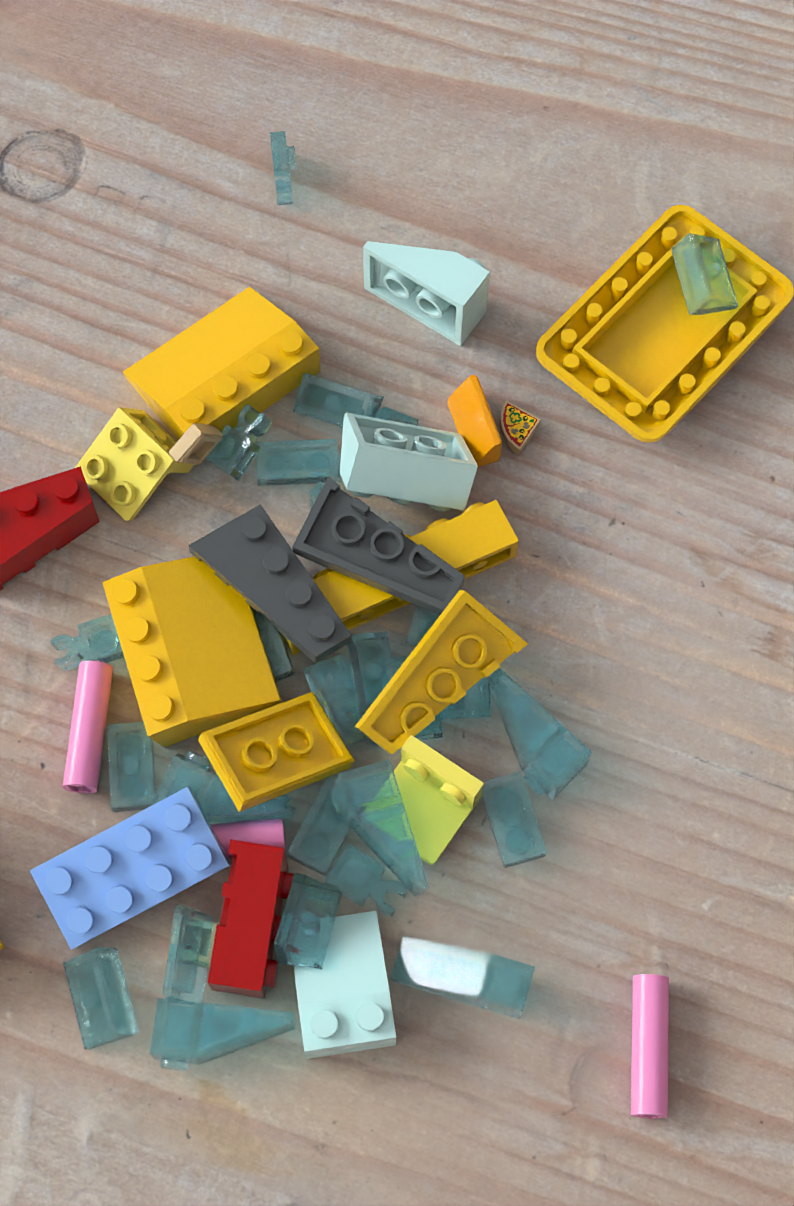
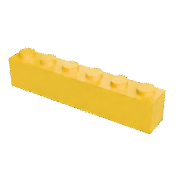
(467, 543)

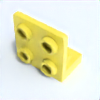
(129, 461)
(435, 796)

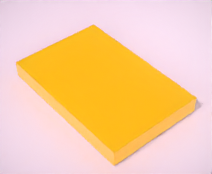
(275, 751)

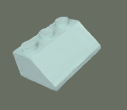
(406, 463)

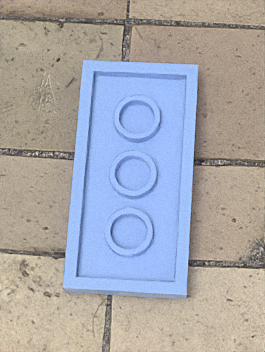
(130, 867)

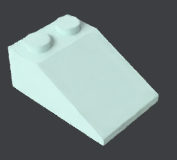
(429, 285)
(349, 999)

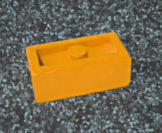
(475, 421)

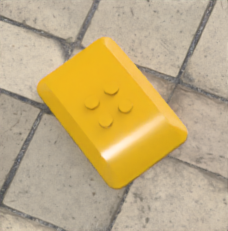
(637, 346)

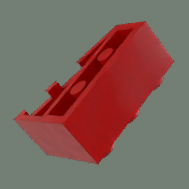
(42, 519)
(250, 920)

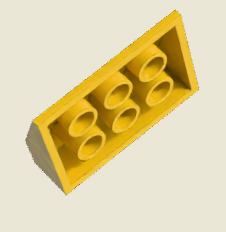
(224, 362)
(189, 649)

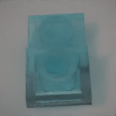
(335, 691)

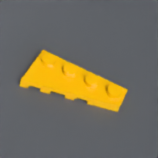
(447, 662)

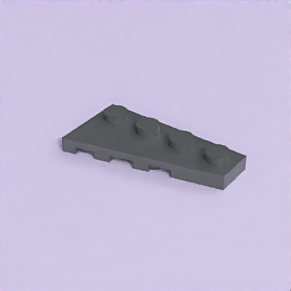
(361, 545)
(271, 578)

